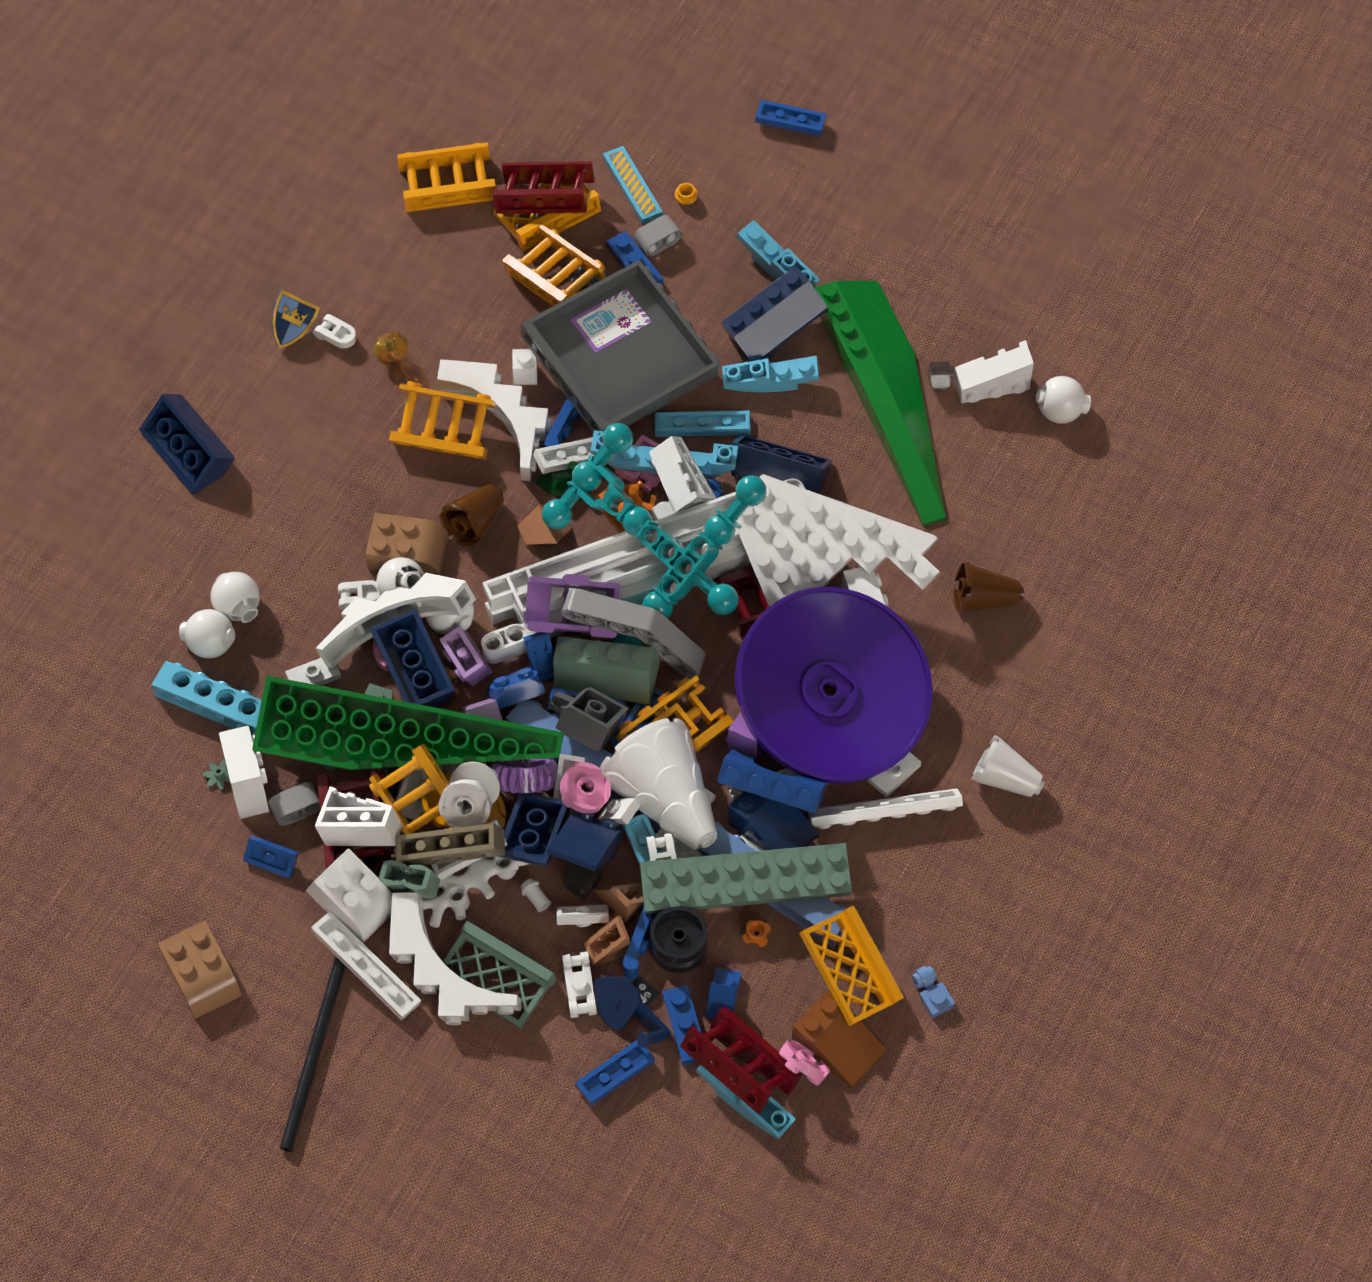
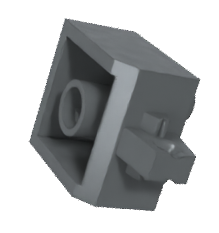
(589, 717)

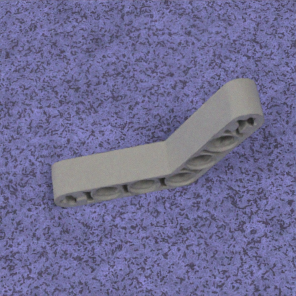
(637, 622)

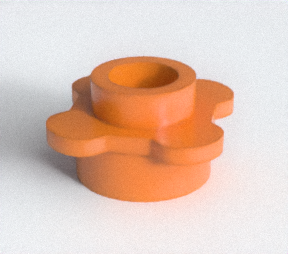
(756, 926)

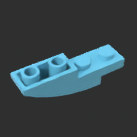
(770, 254)
(770, 377)
(772, 1120)

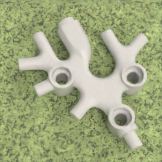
(477, 877)

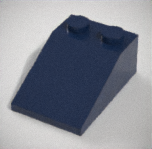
(770, 822)
(533, 828)
(587, 841)

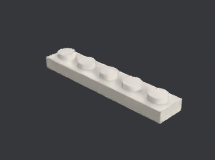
(365, 965)

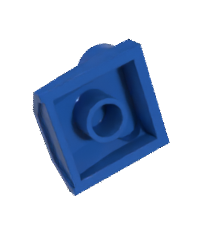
(515, 687)

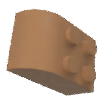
(406, 538)
(199, 969)

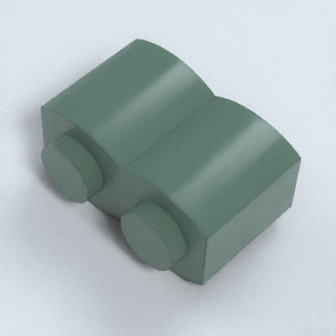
(409, 879)

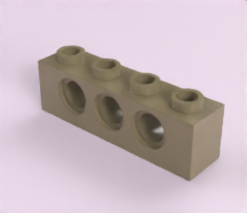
(450, 845)

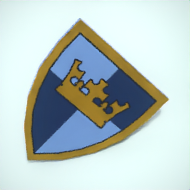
(291, 318)

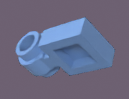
(934, 998)

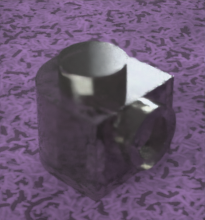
(941, 375)

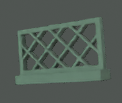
(511, 958)

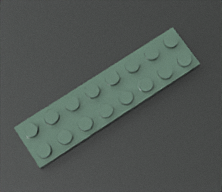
(746, 878)

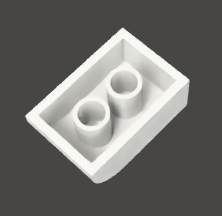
(353, 895)

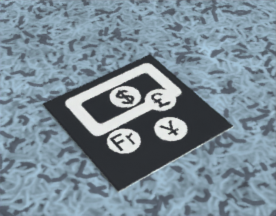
(646, 991)

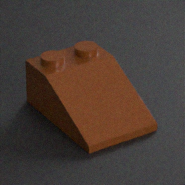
(844, 1048)

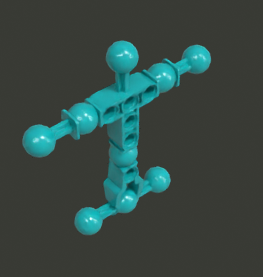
(640, 524)

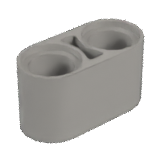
(657, 235)
(295, 803)

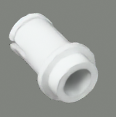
(532, 890)

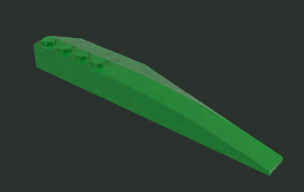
(887, 383)
(381, 732)

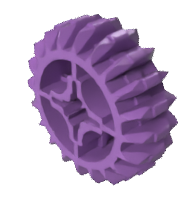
(526, 775)

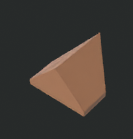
(536, 532)
(624, 900)
(608, 942)

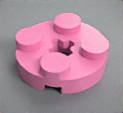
(575, 797)
(801, 1059)

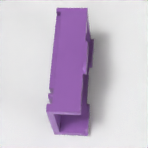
(539, 600)

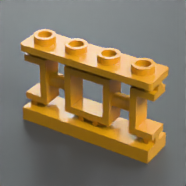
(661, 711)

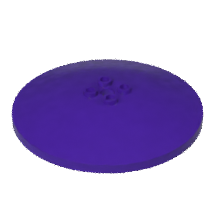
(858, 650)

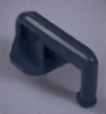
(619, 1001)

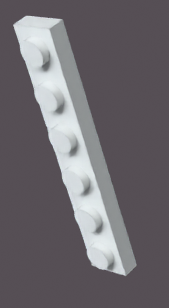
(895, 807)

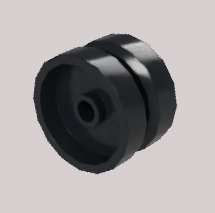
(678, 939)

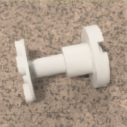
(469, 795)

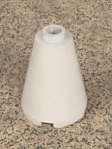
(1007, 770)

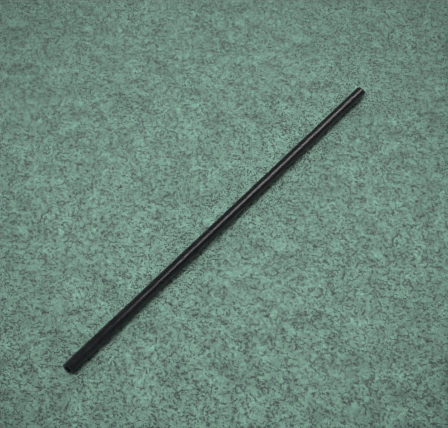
(319, 1033)

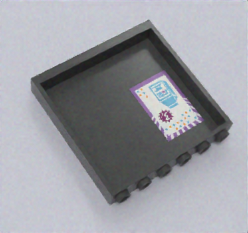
(620, 348)

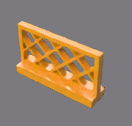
(531, 235)
(865, 958)

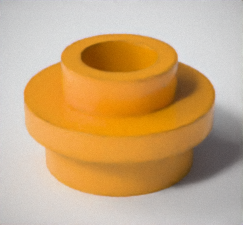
(686, 189)

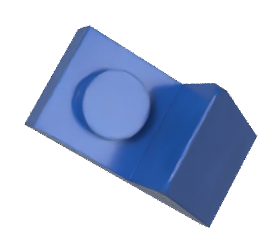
(722, 991)

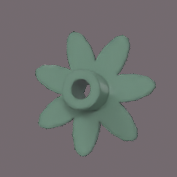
(217, 775)

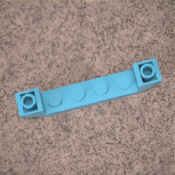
(638, 458)

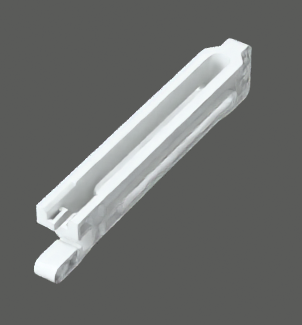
(609, 560)

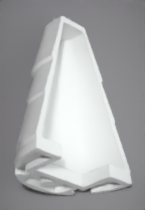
(663, 775)

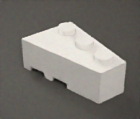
(995, 376)
(680, 475)
(244, 771)
(356, 821)

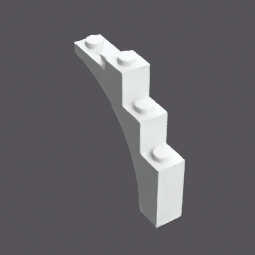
(525, 423)
(429, 596)
(456, 996)

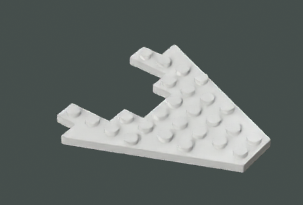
(807, 538)

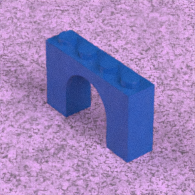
(742, 773)

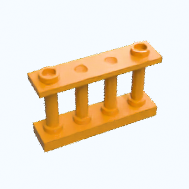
(446, 195)
(547, 288)
(450, 443)
(436, 781)

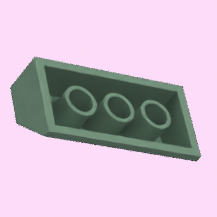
(610, 668)

